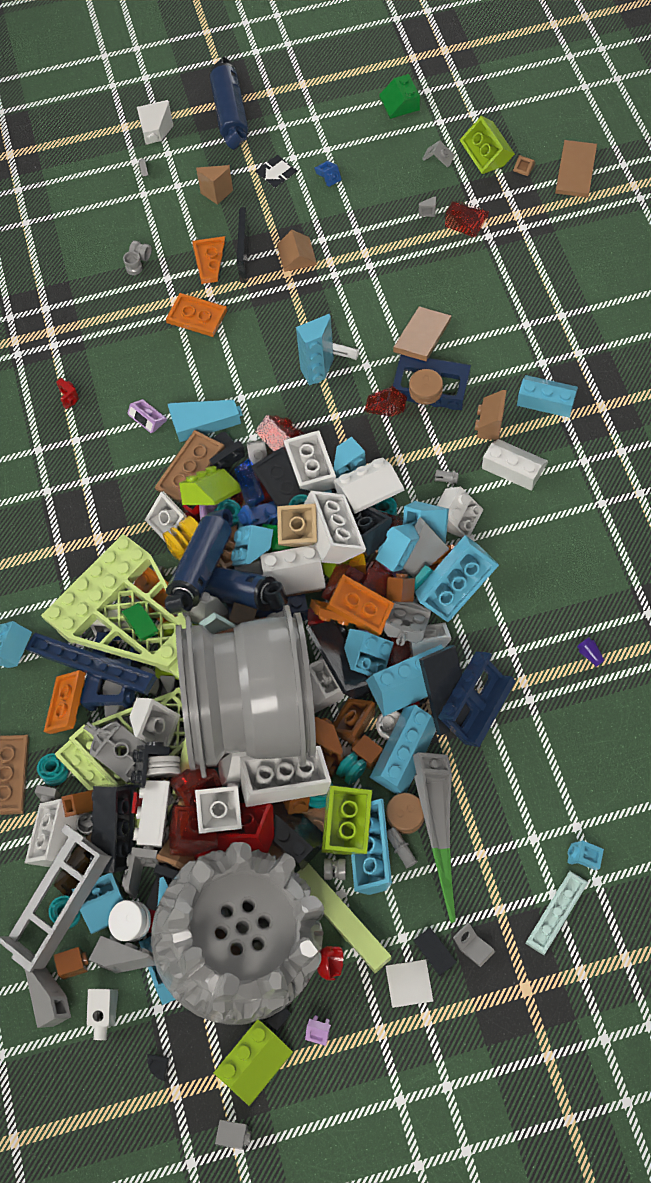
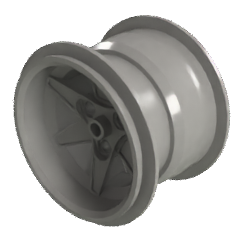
(246, 691)

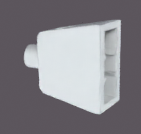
(101, 1001)

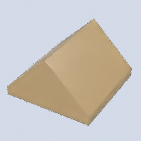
(297, 525)

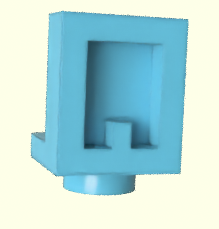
(585, 854)

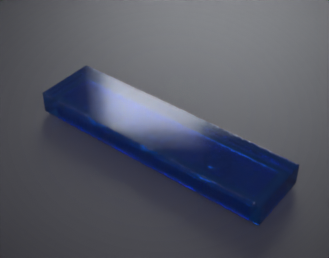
(249, 484)

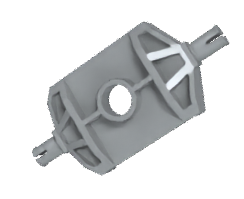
(407, 621)
(105, 744)

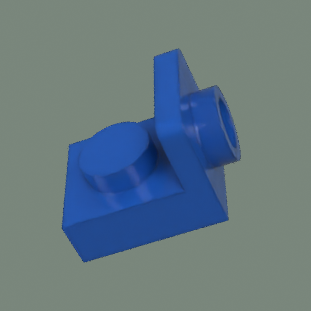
(329, 172)
(270, 513)
(251, 516)

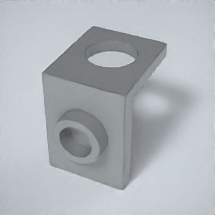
(441, 152)
(256, 450)
(473, 946)

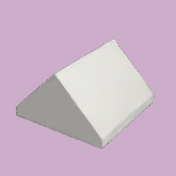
(164, 515)

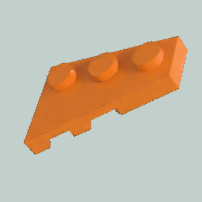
(209, 258)

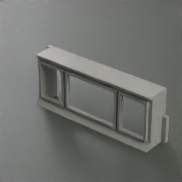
(56, 932)

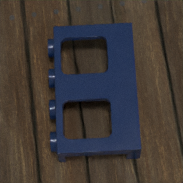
(444, 369)
(92, 688)
(482, 706)

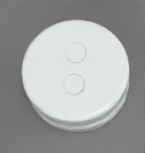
(163, 766)
(129, 921)

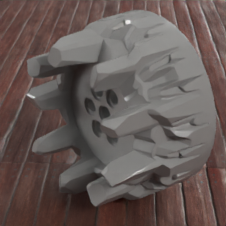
(201, 967)

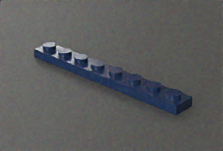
(91, 663)

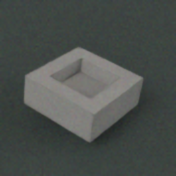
(47, 794)

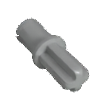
(401, 848)

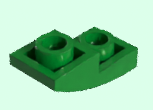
(140, 622)

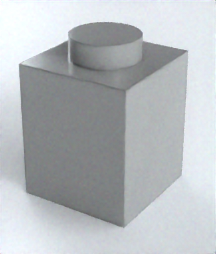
(233, 1135)

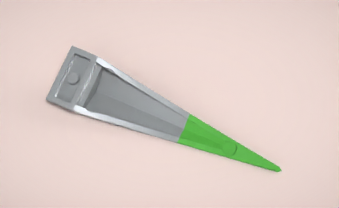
(434, 791)

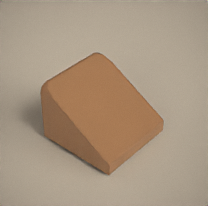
(524, 165)

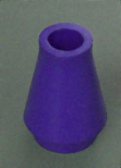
(591, 652)

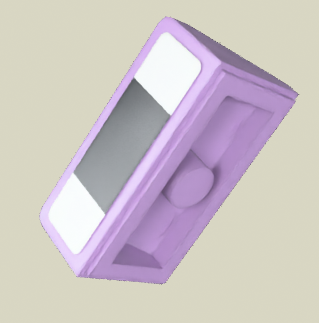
(146, 415)

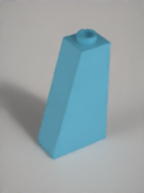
(203, 417)

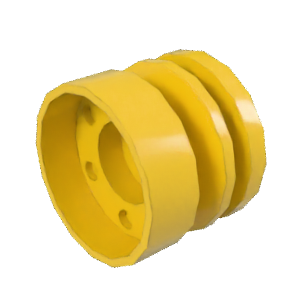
(178, 541)

